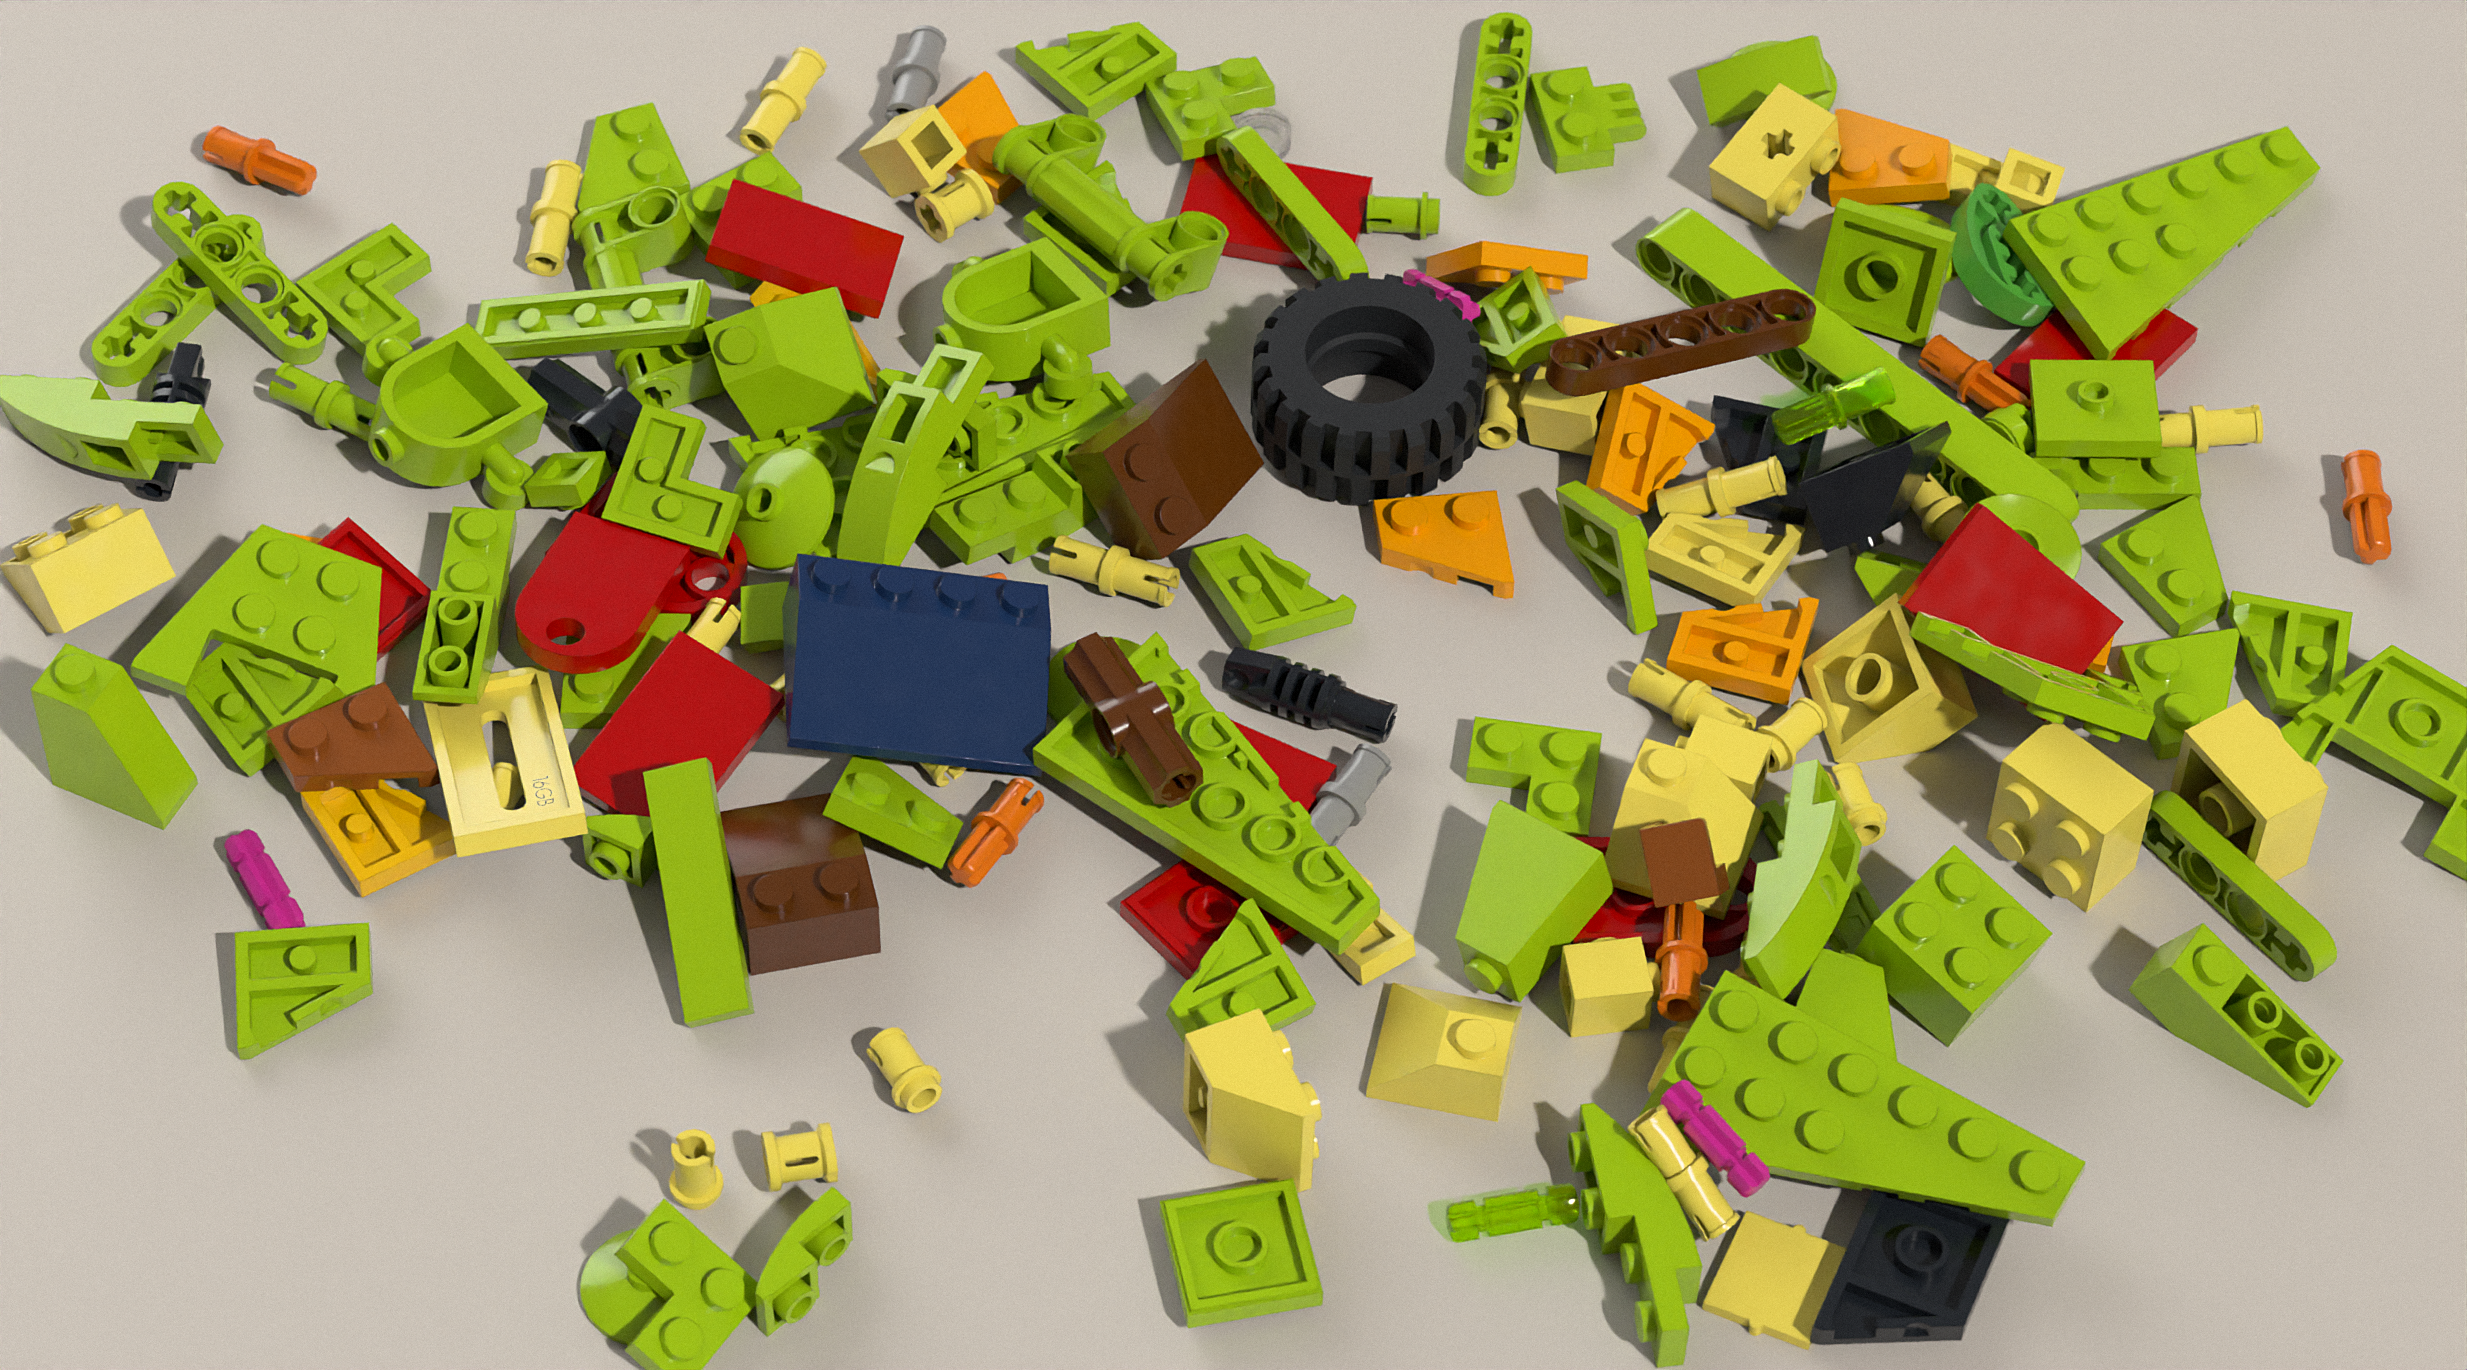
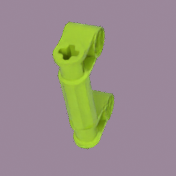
(1053, 163)
(638, 237)

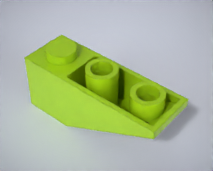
(2230, 1013)

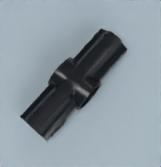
(586, 411)

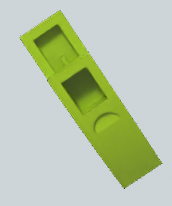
(104, 435)
(897, 467)
(1019, 513)
(467, 607)
(1804, 889)
(1643, 1222)

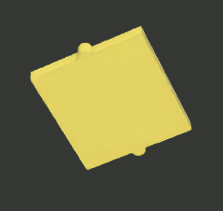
(1774, 1279)

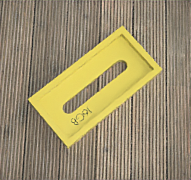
(548, 779)

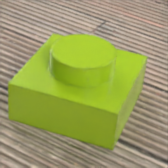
(568, 479)

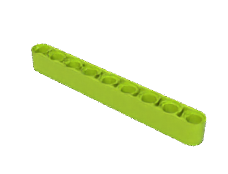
(1710, 267)

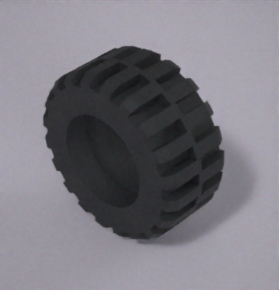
(1377, 331)

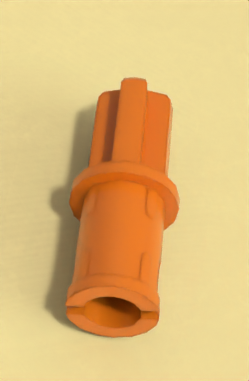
(258, 160)
(1968, 376)
(2366, 505)
(994, 833)
(1681, 962)

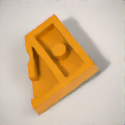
(1497, 263)
(1642, 446)

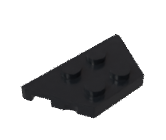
(1909, 1273)

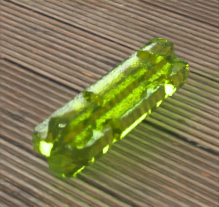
(1512, 1212)

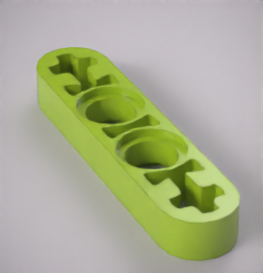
(1497, 103)
(1288, 206)
(231, 277)
(163, 294)
(2238, 888)

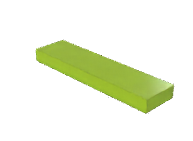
(595, 319)
(698, 893)

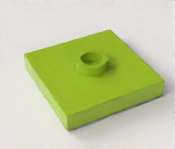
(2095, 408)
(1240, 1253)

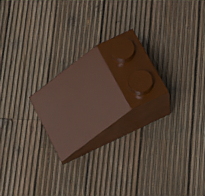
(1167, 464)
(799, 885)

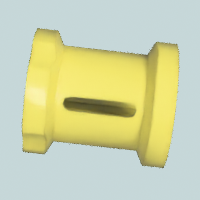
(954, 205)
(799, 1157)

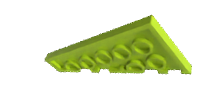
(2149, 240)
(1023, 427)
(1233, 824)
(1855, 1118)

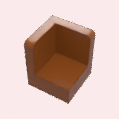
(1682, 862)

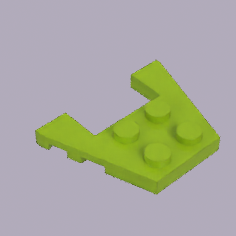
(282, 604)
(2095, 698)
(2406, 724)

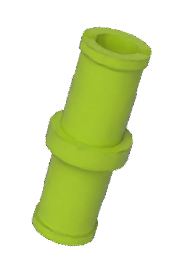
(328, 402)

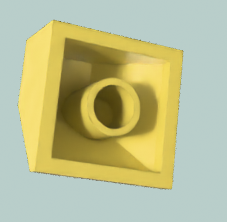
(1886, 689)
(1675, 787)
(1444, 1052)

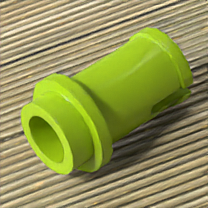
(1403, 214)

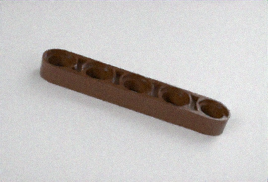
(1665, 358)

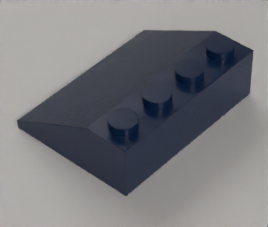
(916, 664)

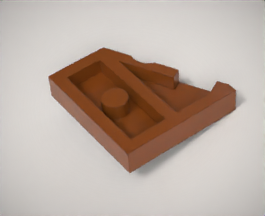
(352, 745)

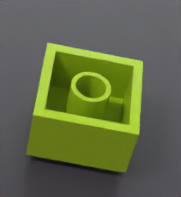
(1952, 945)

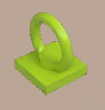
(1886, 269)

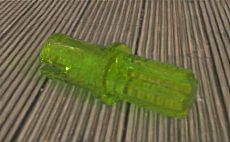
(1834, 406)

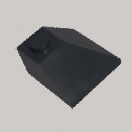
(1871, 490)

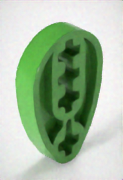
(1989, 263)

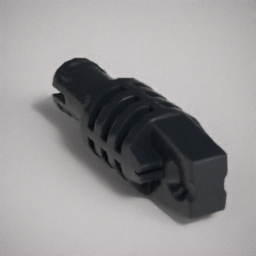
(179, 384)
(1310, 695)

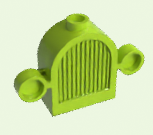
(1028, 316)
(453, 414)

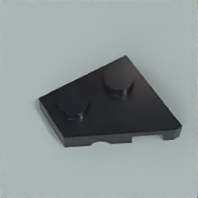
(1749, 437)

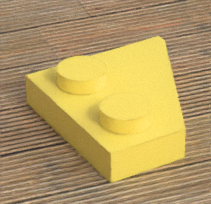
(1721, 556)

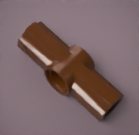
(1133, 720)

